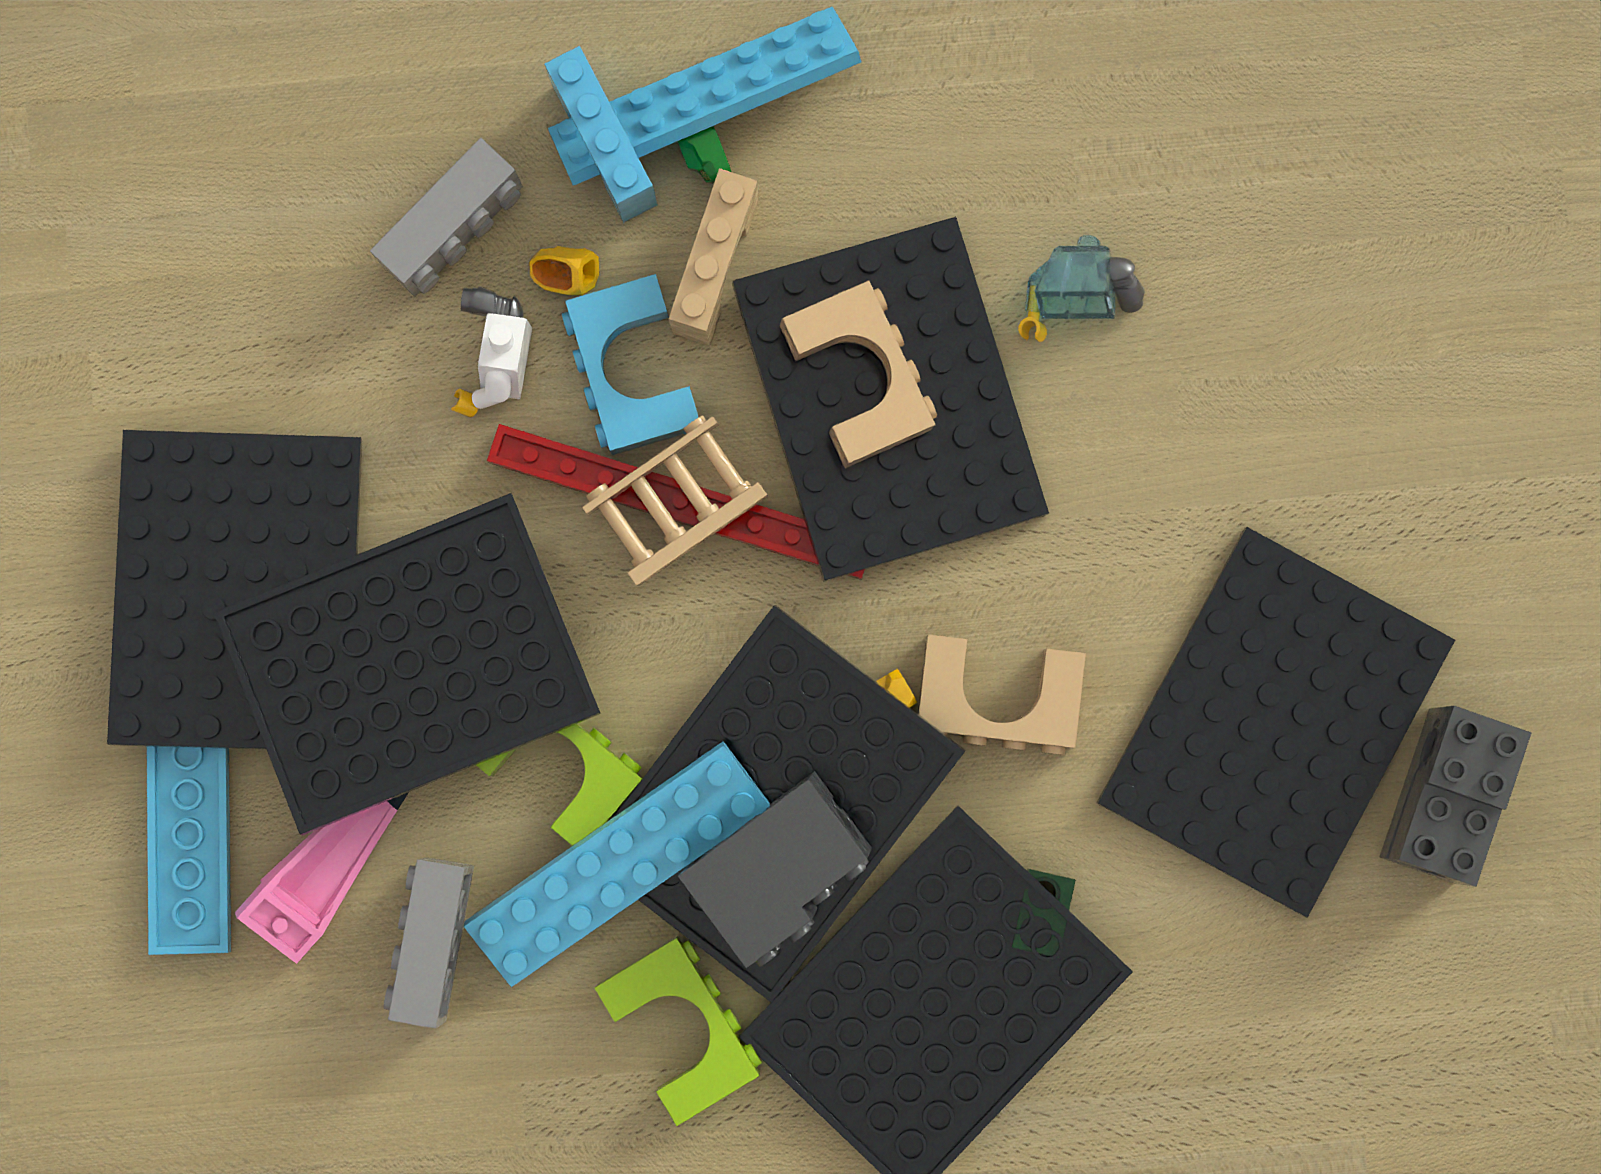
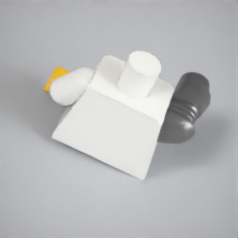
(502, 350)

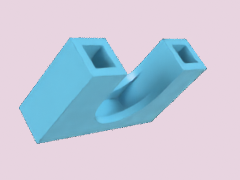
(602, 133)
(596, 323)

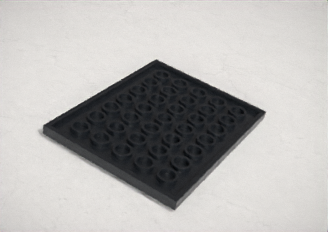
(933, 489)
(199, 531)
(406, 664)
(792, 711)
(1276, 722)
(924, 1009)

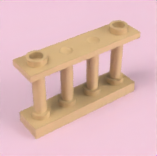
(678, 540)

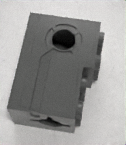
(1455, 794)
(776, 871)

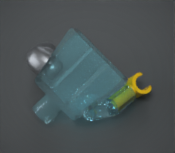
(1080, 285)

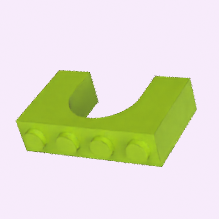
(605, 784)
(726, 1063)

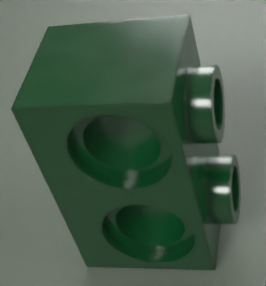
(1063, 893)

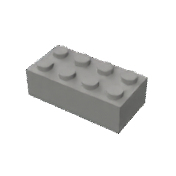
(448, 218)
(429, 943)

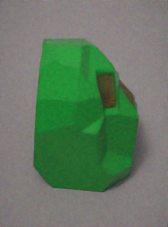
(704, 154)

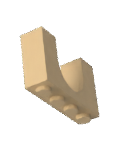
(702, 284)
(860, 319)
(1048, 723)

